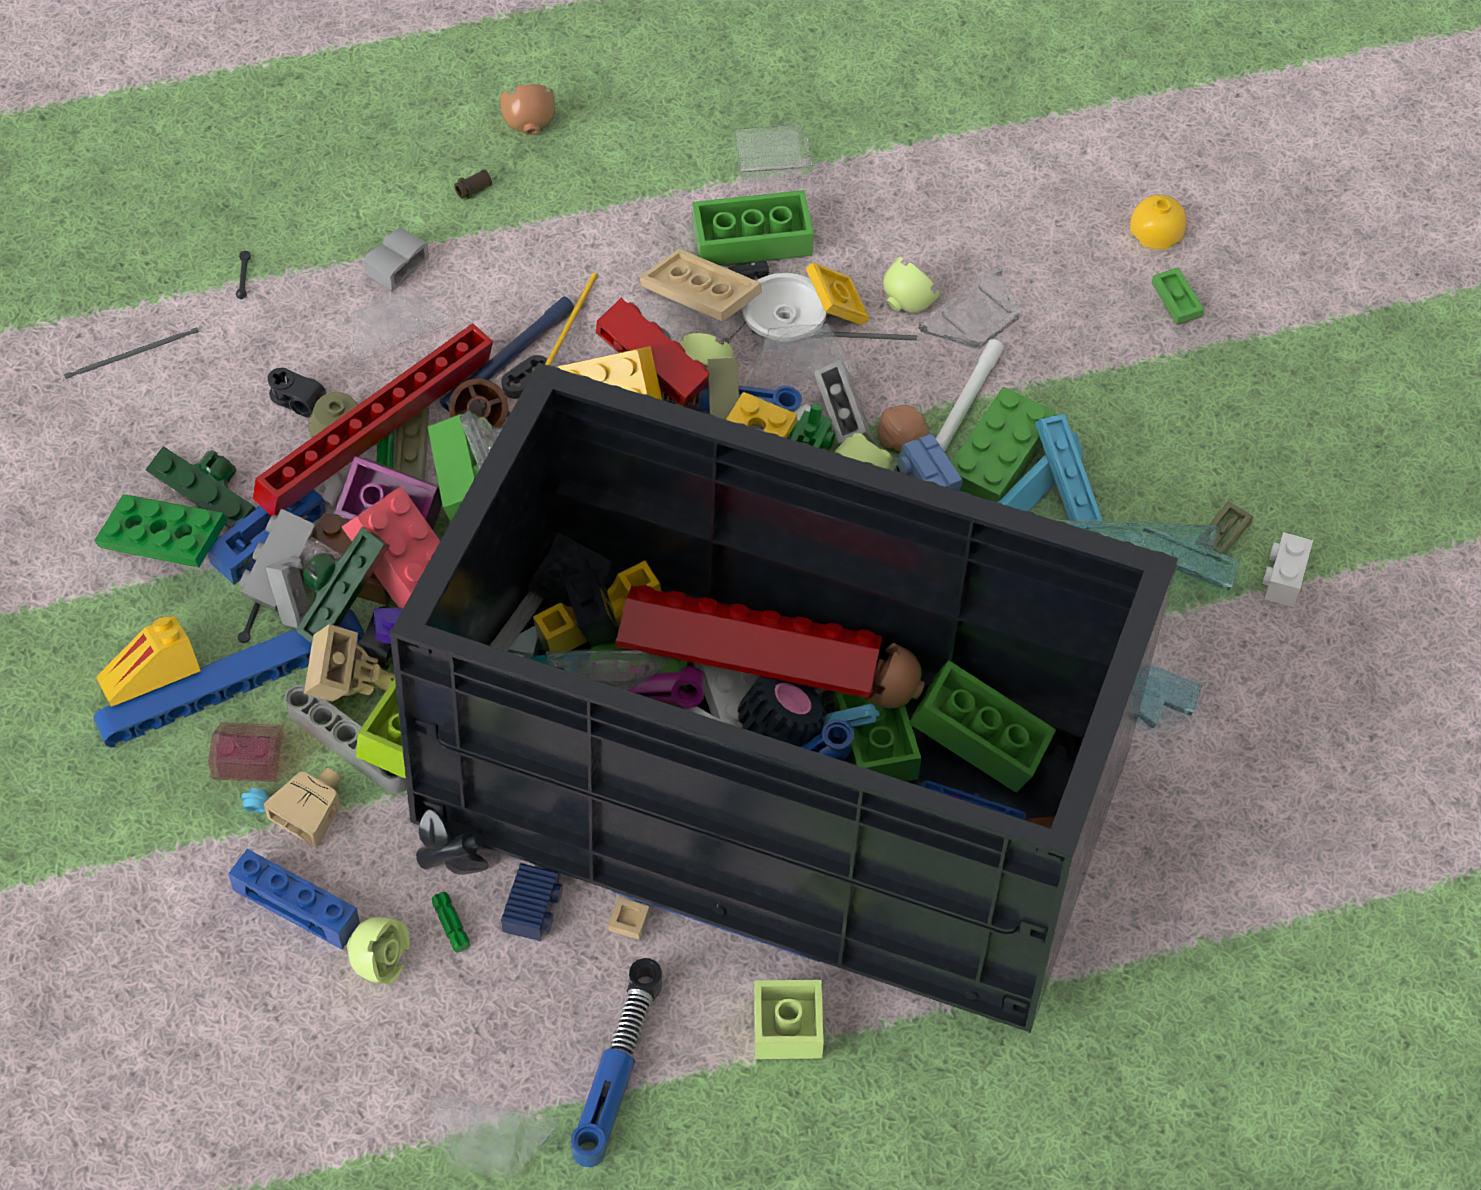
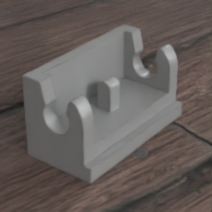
(288, 590)

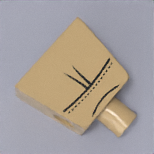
(306, 805)

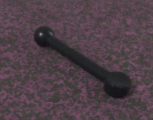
(244, 257)
(244, 636)

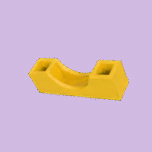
(558, 626)

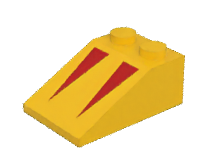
(148, 662)

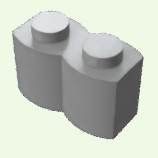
(395, 258)

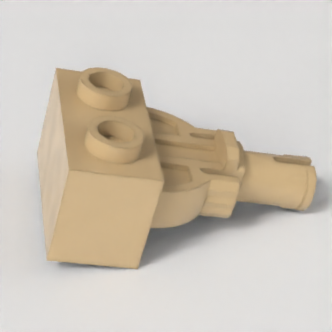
(342, 667)

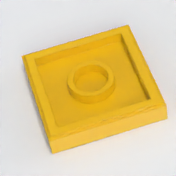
(837, 294)

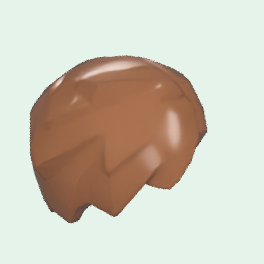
(900, 426)

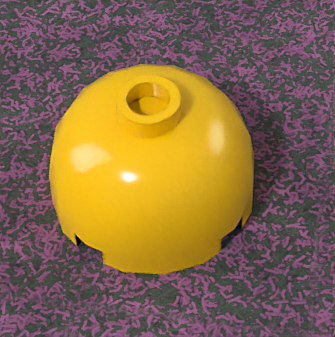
(1158, 221)

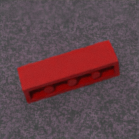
(676, 372)

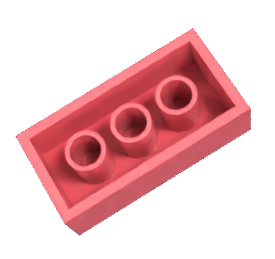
(410, 542)

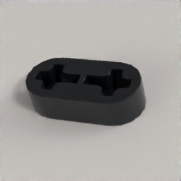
(521, 374)

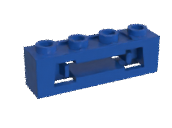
(230, 549)
(294, 898)

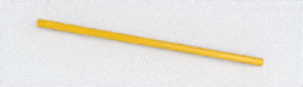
(571, 319)

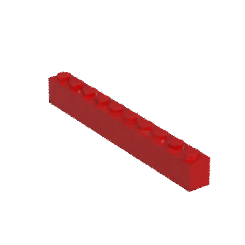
(372, 420)

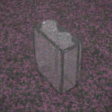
(772, 155)

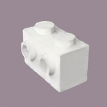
(1288, 569)

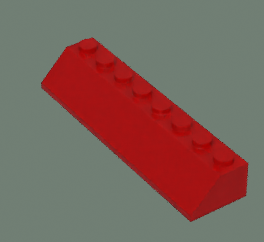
(749, 640)

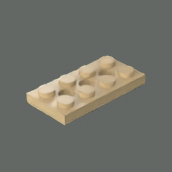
(701, 284)

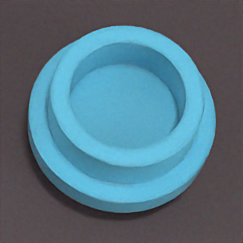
(255, 800)

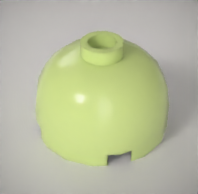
(908, 288)
(378, 944)

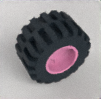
(782, 711)

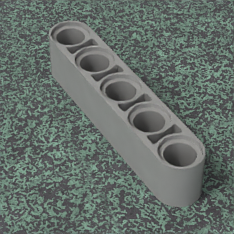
(333, 733)

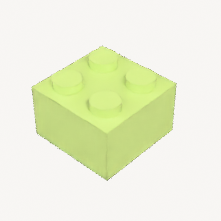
(788, 1019)

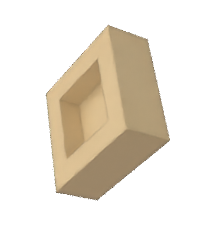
(628, 918)

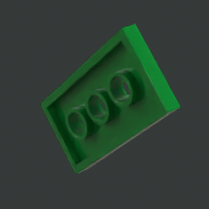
(165, 544)

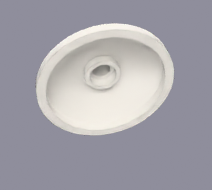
(784, 302)

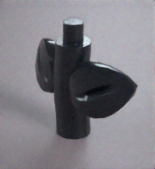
(441, 846)

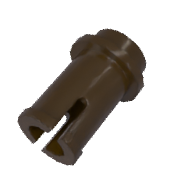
(472, 184)

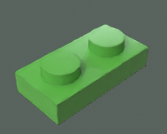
(1177, 295)

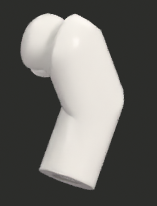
(333, 489)

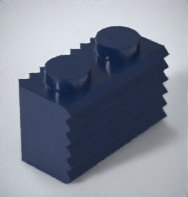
(530, 902)

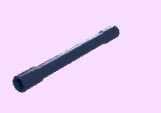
(550, 317)

